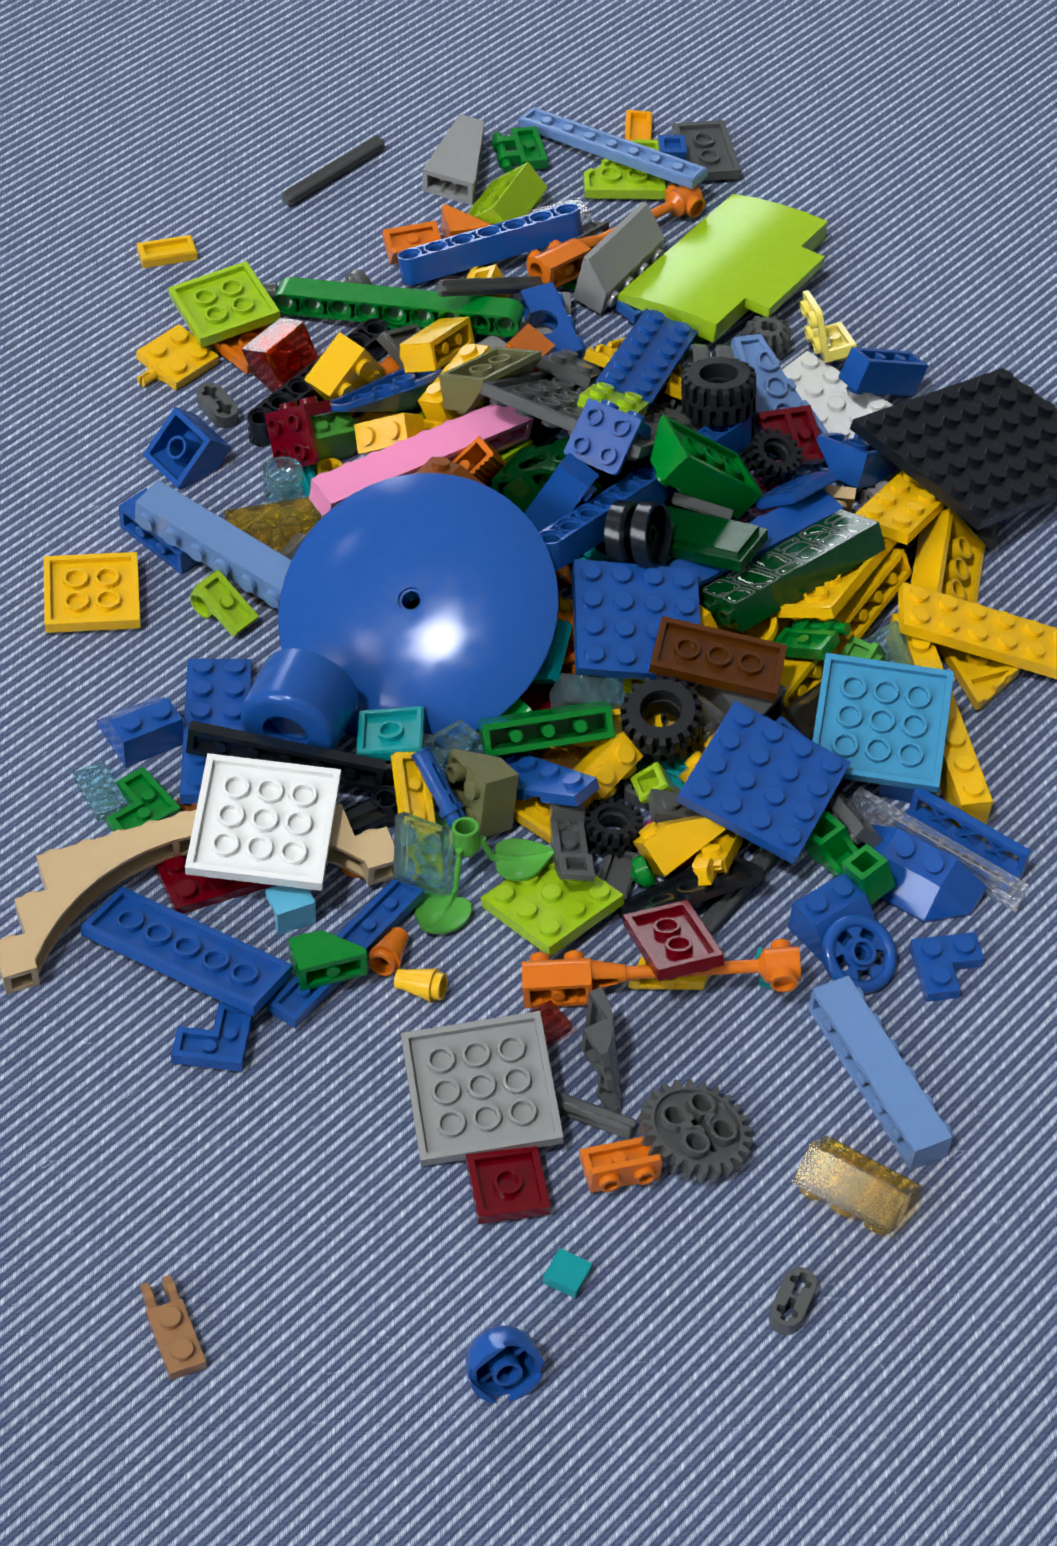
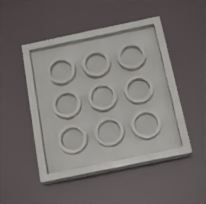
(481, 1087)

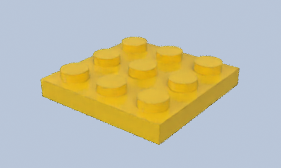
(91, 592)

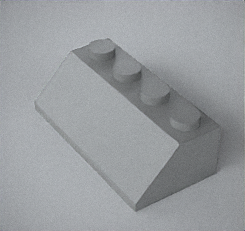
(619, 259)

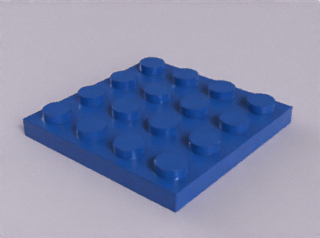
(621, 612)
(763, 782)

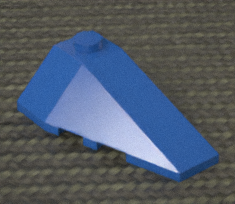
(389, 393)
(854, 460)

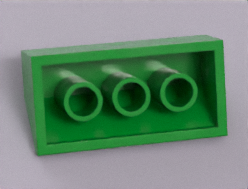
(702, 467)

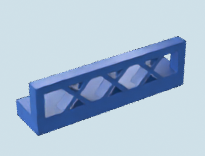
(967, 834)

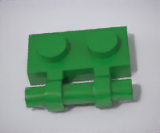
(526, 146)
(812, 637)

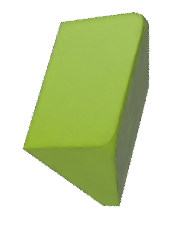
(651, 778)

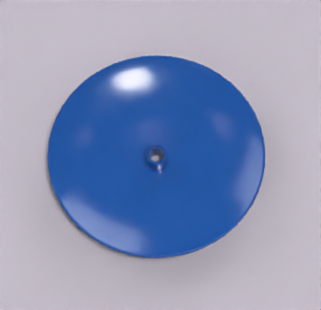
(480, 589)

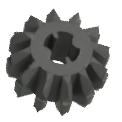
(774, 332)

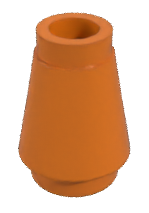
(388, 952)

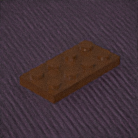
(718, 658)

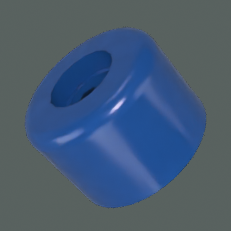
(300, 699)

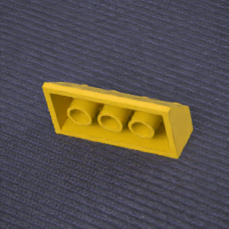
(949, 557)

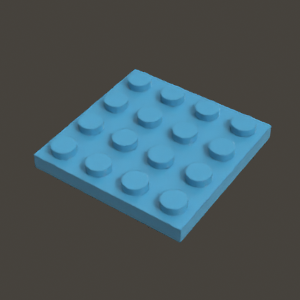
(885, 720)

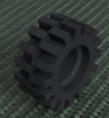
(780, 446)
(616, 815)

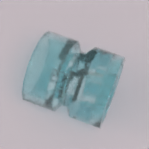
(282, 480)

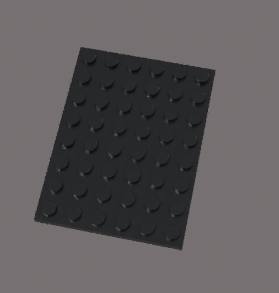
(973, 445)

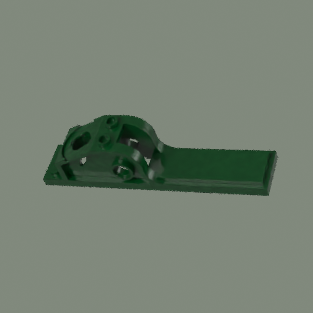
(694, 534)

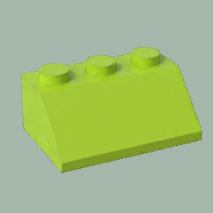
(510, 196)

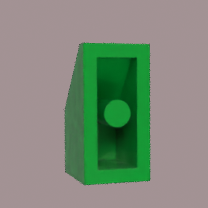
(325, 959)

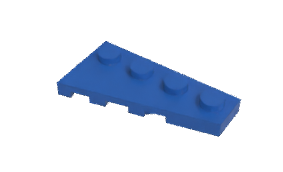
(550, 781)

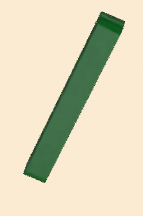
(395, 305)

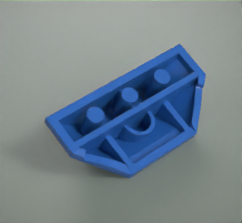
(926, 879)

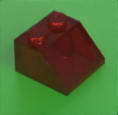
(280, 352)

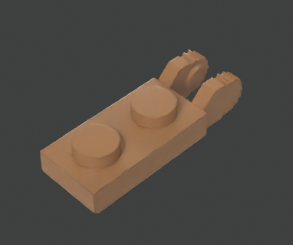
(173, 1331)

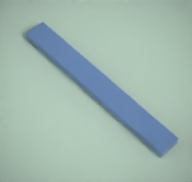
(614, 148)

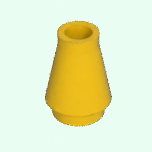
(423, 983)

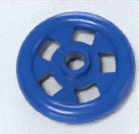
(881, 942)

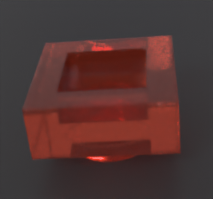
(554, 1021)

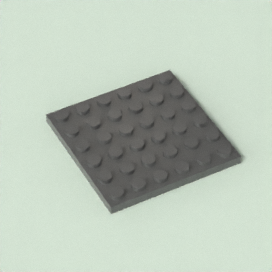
(556, 404)

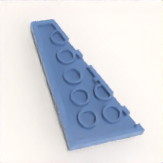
(773, 388)

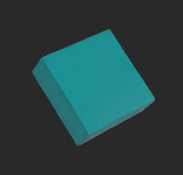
(567, 1273)

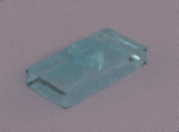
(99, 790)

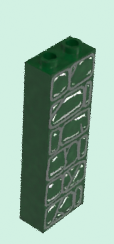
(792, 570)

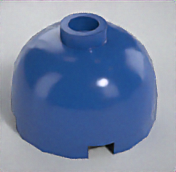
(503, 1363)

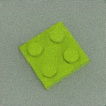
(626, 401)

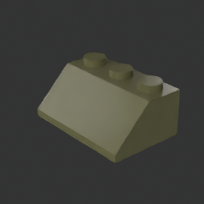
(464, 382)

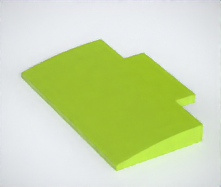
(732, 262)

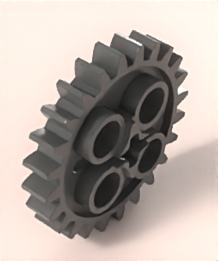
(695, 1130)

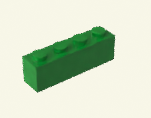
(546, 728)

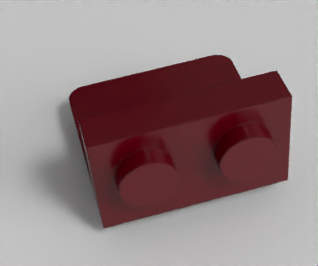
(292, 429)

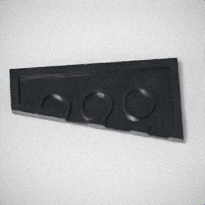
(685, 887)

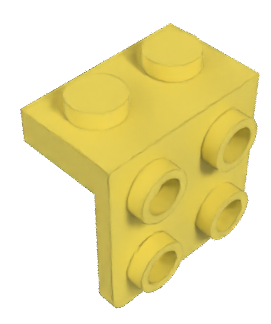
(829, 341)

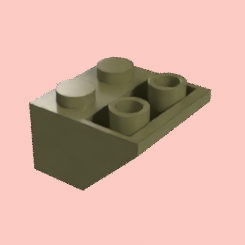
(485, 788)

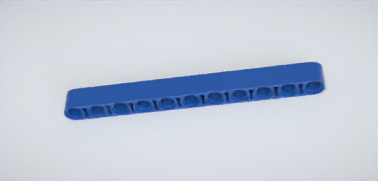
(585, 525)

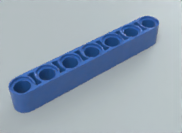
(489, 244)

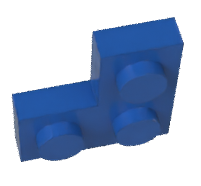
(938, 959)
(215, 1048)

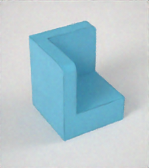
(292, 908)

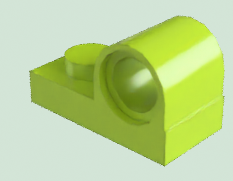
(219, 598)

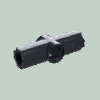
(375, 811)

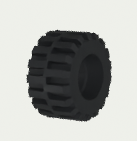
(718, 391)
(656, 698)

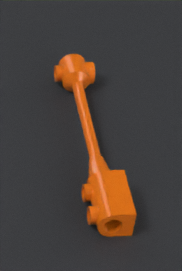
(564, 260)
(572, 978)

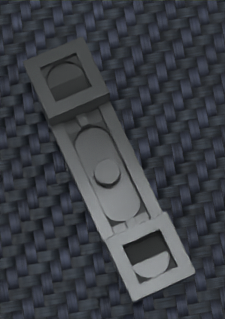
(570, 843)

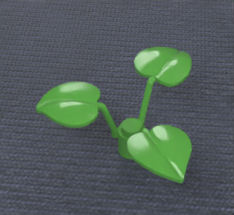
(515, 860)

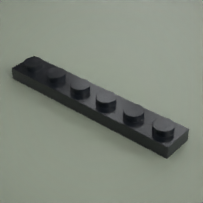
(356, 769)

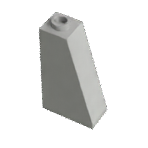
(456, 162)

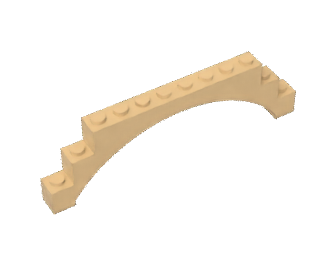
(90, 868)

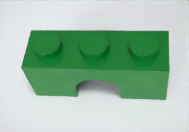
(838, 854)

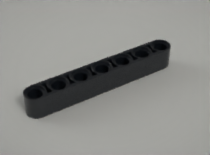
(298, 388)

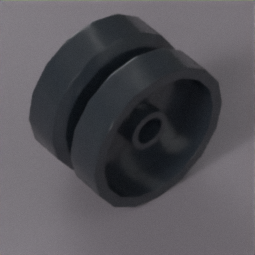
(638, 533)

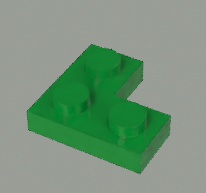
(146, 800)

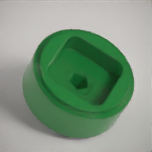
(642, 872)

